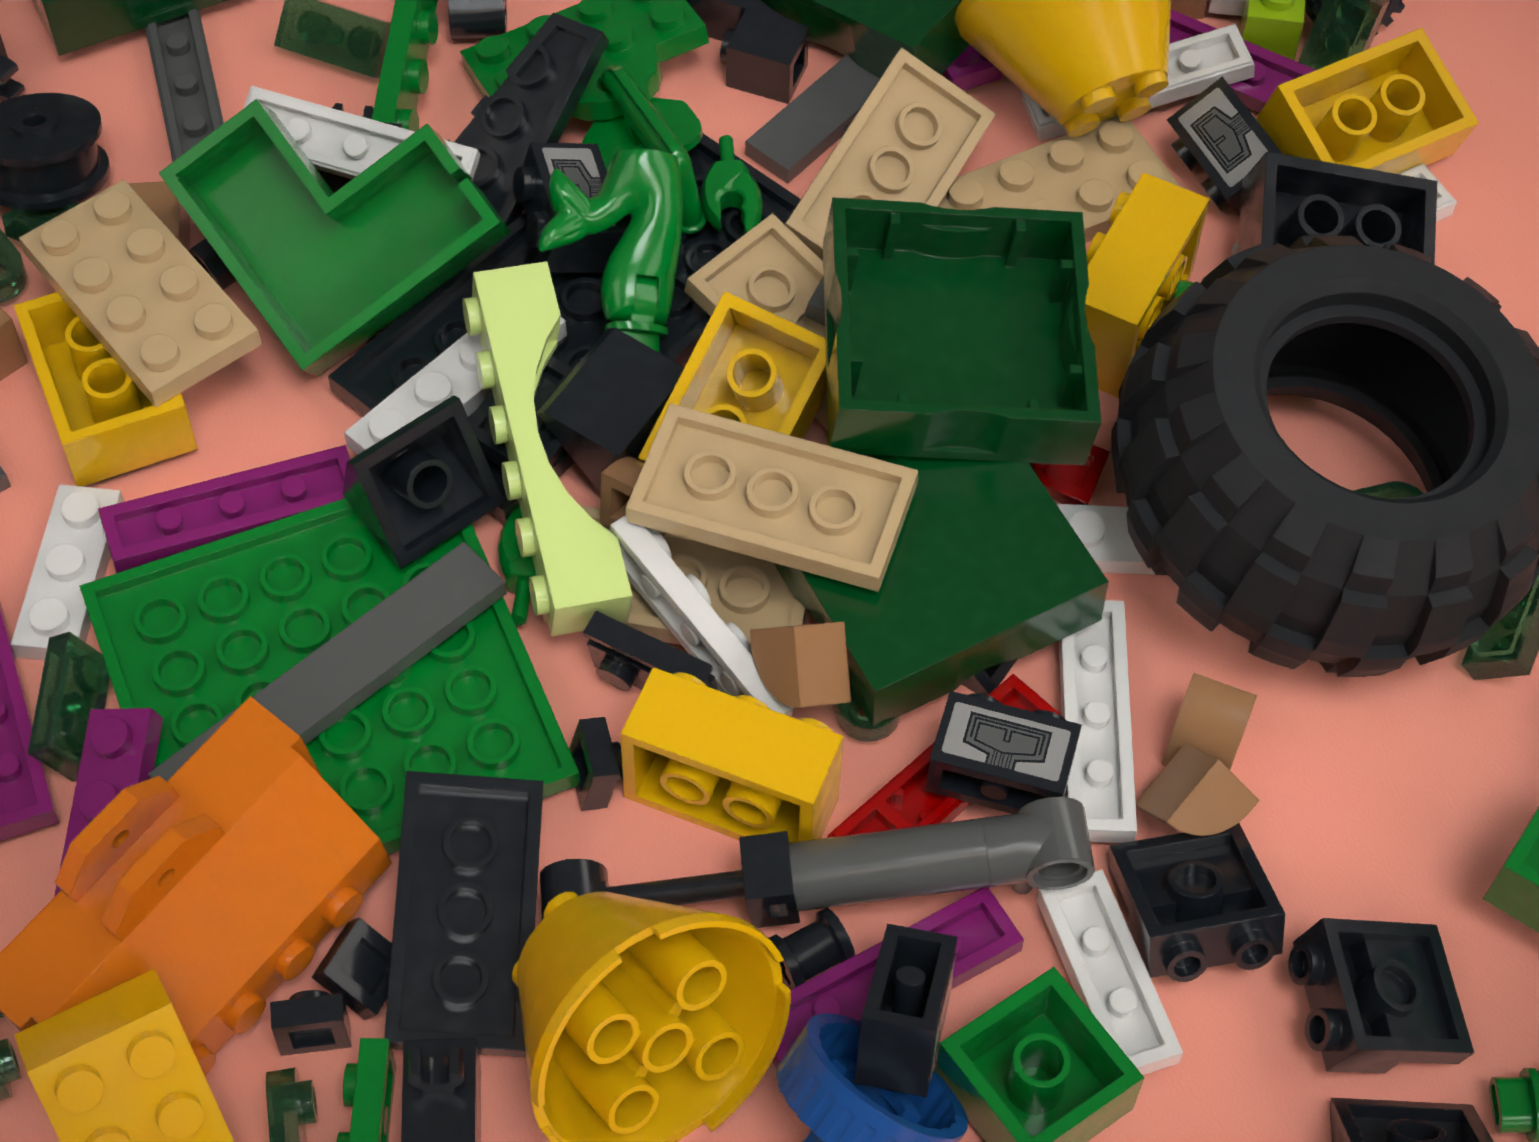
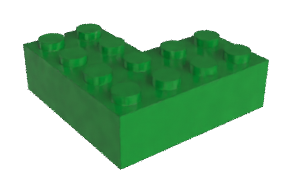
(327, 262)

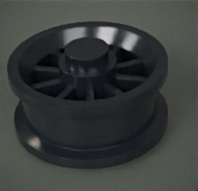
(50, 151)

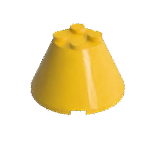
(1075, 55)
(645, 1017)

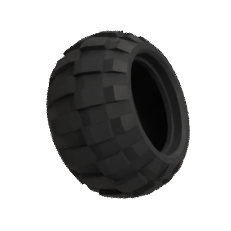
(1270, 539)

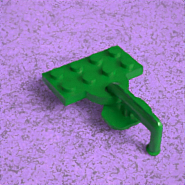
(623, 82)

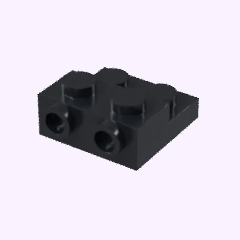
(1198, 903)
(1378, 995)

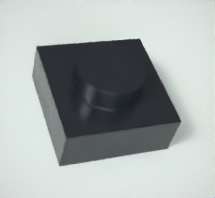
(597, 762)
(357, 968)
(310, 1023)

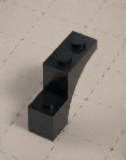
(760, 47)

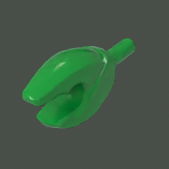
(730, 185)
(515, 568)

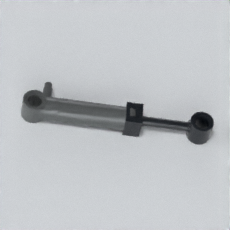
(1036, 848)

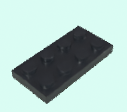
(463, 909)

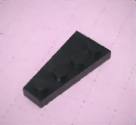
(531, 105)

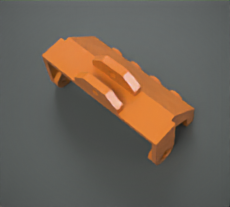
(206, 880)

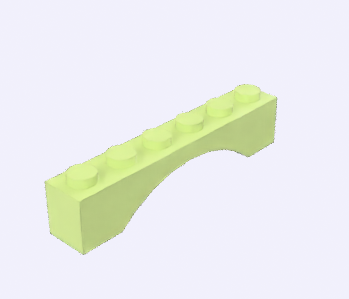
(572, 554)

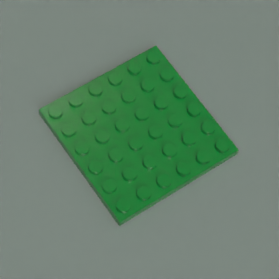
(241, 611)

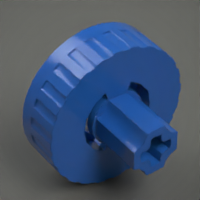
(821, 1090)

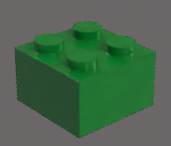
(1039, 1068)

